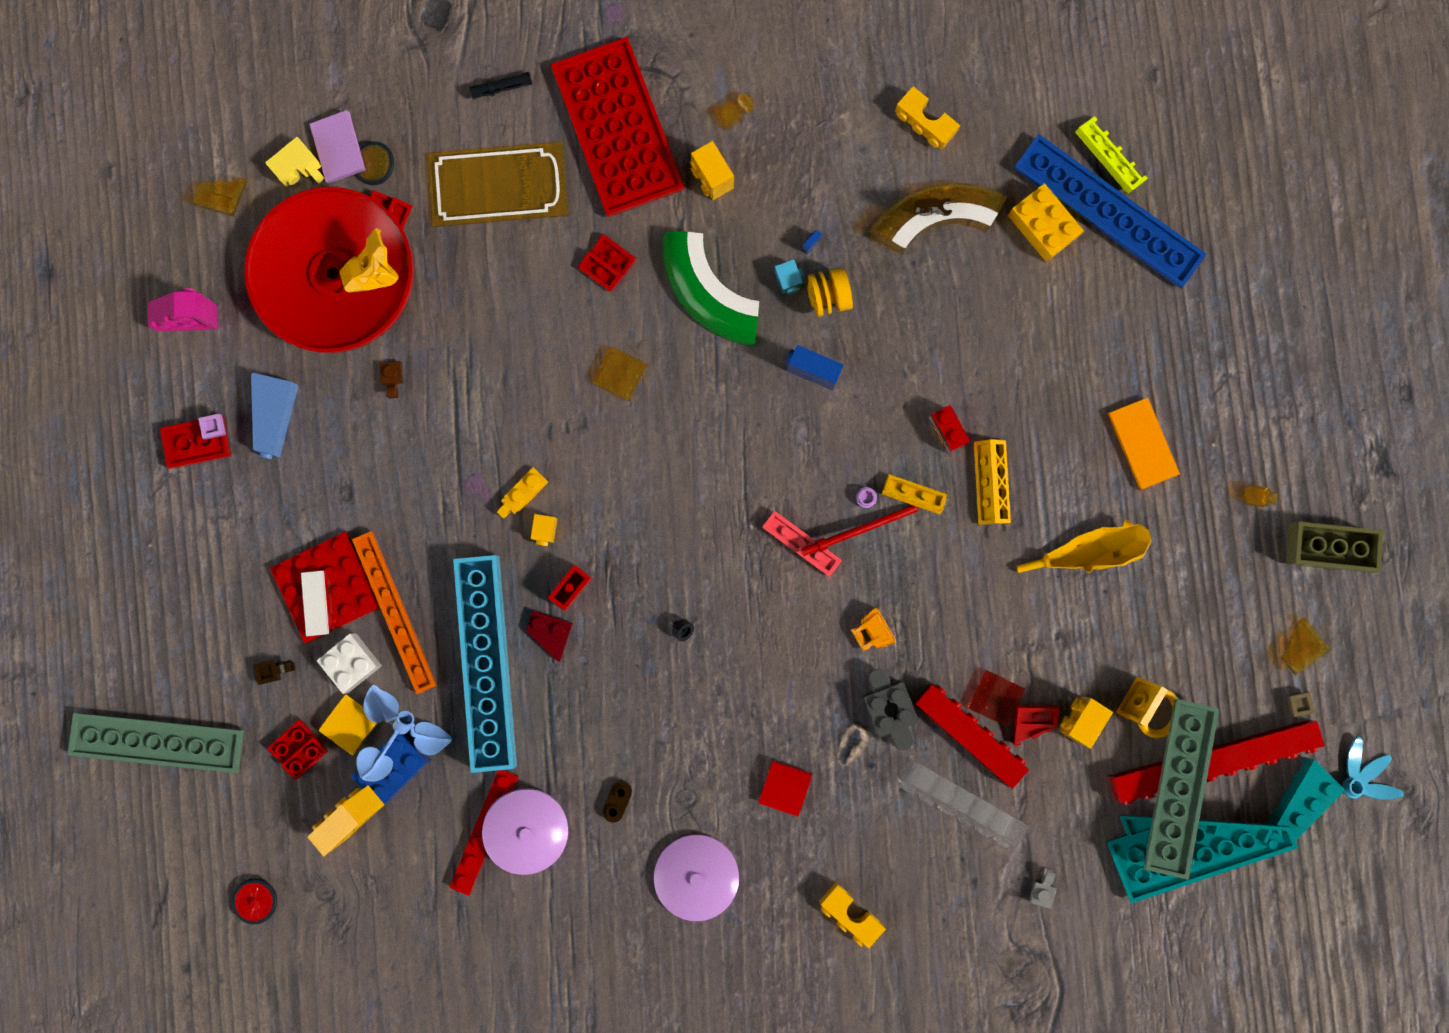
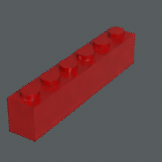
(971, 736)

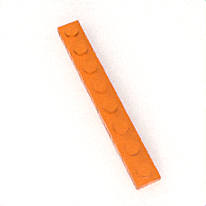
(394, 612)

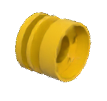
(831, 291)

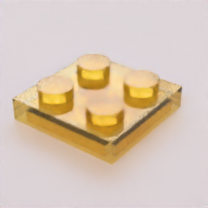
(619, 373)

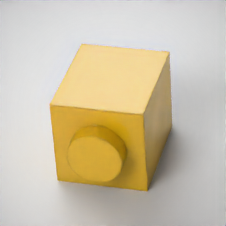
(543, 529)

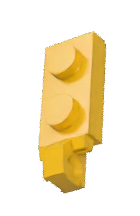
(522, 493)

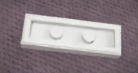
(315, 603)

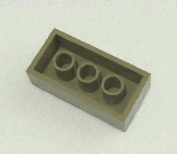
(1334, 547)

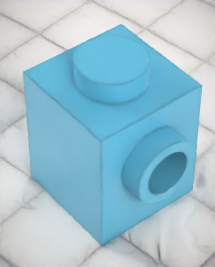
(789, 277)

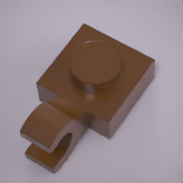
(391, 375)

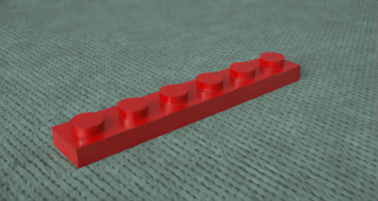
(475, 851)

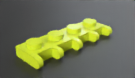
(1110, 156)

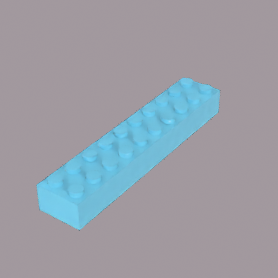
(485, 663)

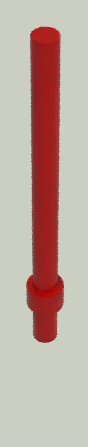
(822, 544)

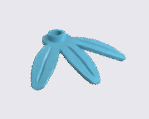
(1371, 770)

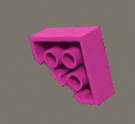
(182, 312)

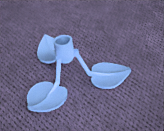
(380, 705)

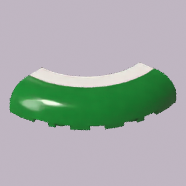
(703, 293)

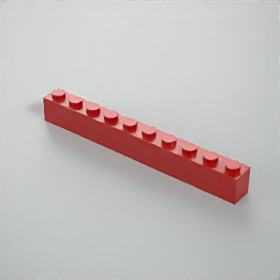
(1226, 759)

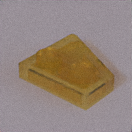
(220, 196)
(1303, 647)

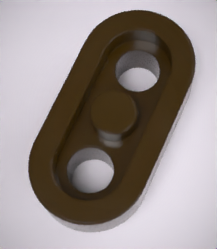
(617, 802)

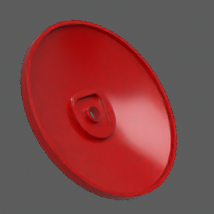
(292, 263)

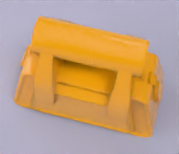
(876, 629)

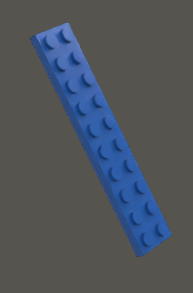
(1110, 211)

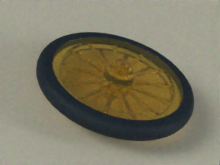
(377, 162)

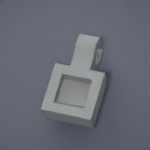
(1043, 892)

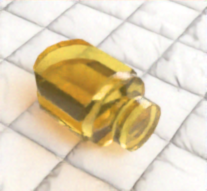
(1258, 496)

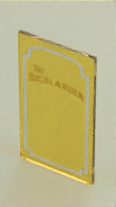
(497, 184)

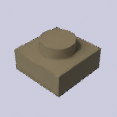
(1300, 704)

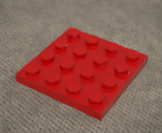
(346, 583)

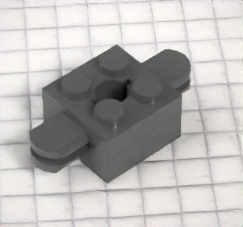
(890, 709)

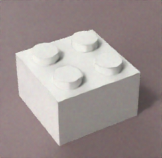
(349, 663)

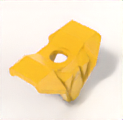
(375, 274)

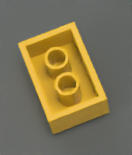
(1045, 222)
(345, 820)

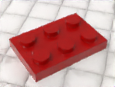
(185, 445)

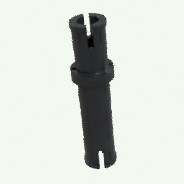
(500, 85)

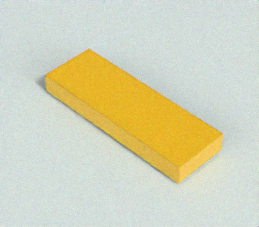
(914, 494)

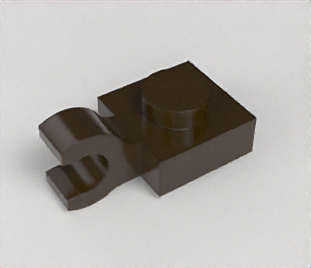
(929, 206)
(270, 671)

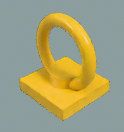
(1142, 703)

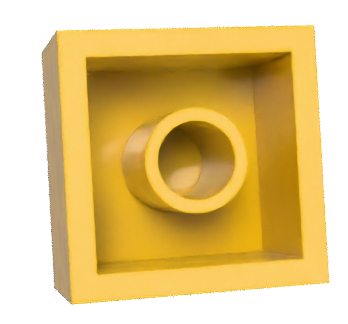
(712, 171)
(1085, 721)

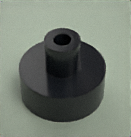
(682, 629)

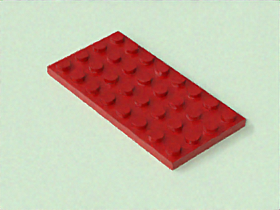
(617, 127)

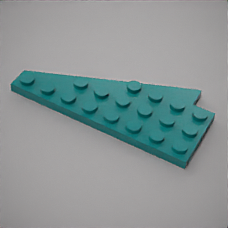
(1217, 849)

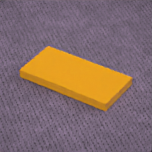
(1143, 443)

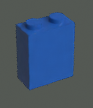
(813, 367)

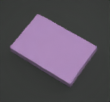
(337, 146)

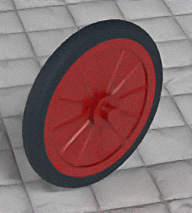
(254, 901)

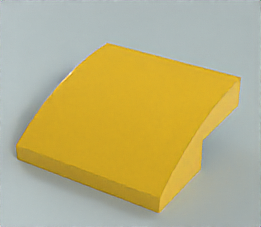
(347, 725)

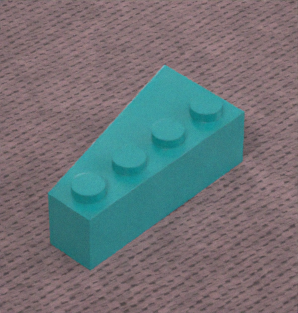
(1306, 798)

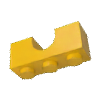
(937, 131)
(865, 929)

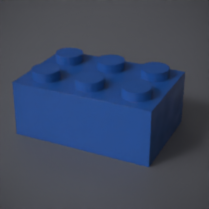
(406, 764)

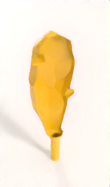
(1097, 549)

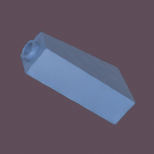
(271, 413)

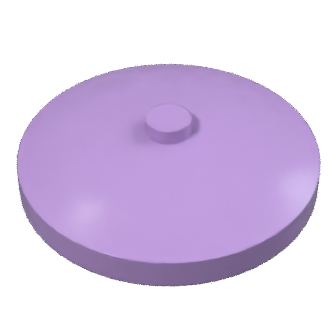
(525, 831)
(696, 877)

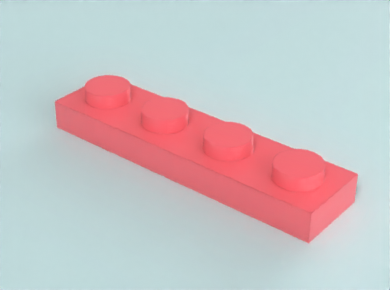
(797, 539)

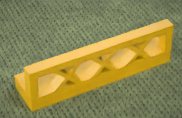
(989, 482)

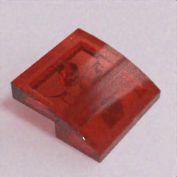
(996, 698)

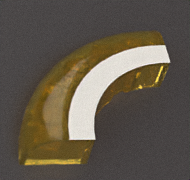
(970, 206)

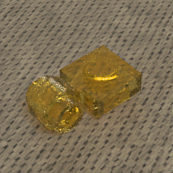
(730, 114)

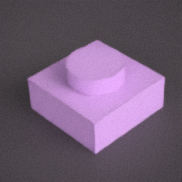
(212, 426)

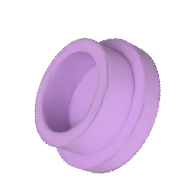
(866, 497)

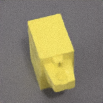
(294, 162)

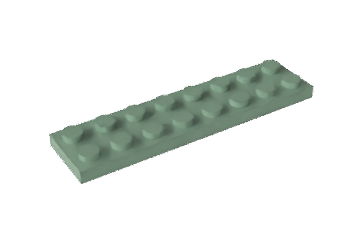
(155, 742)
(1181, 789)

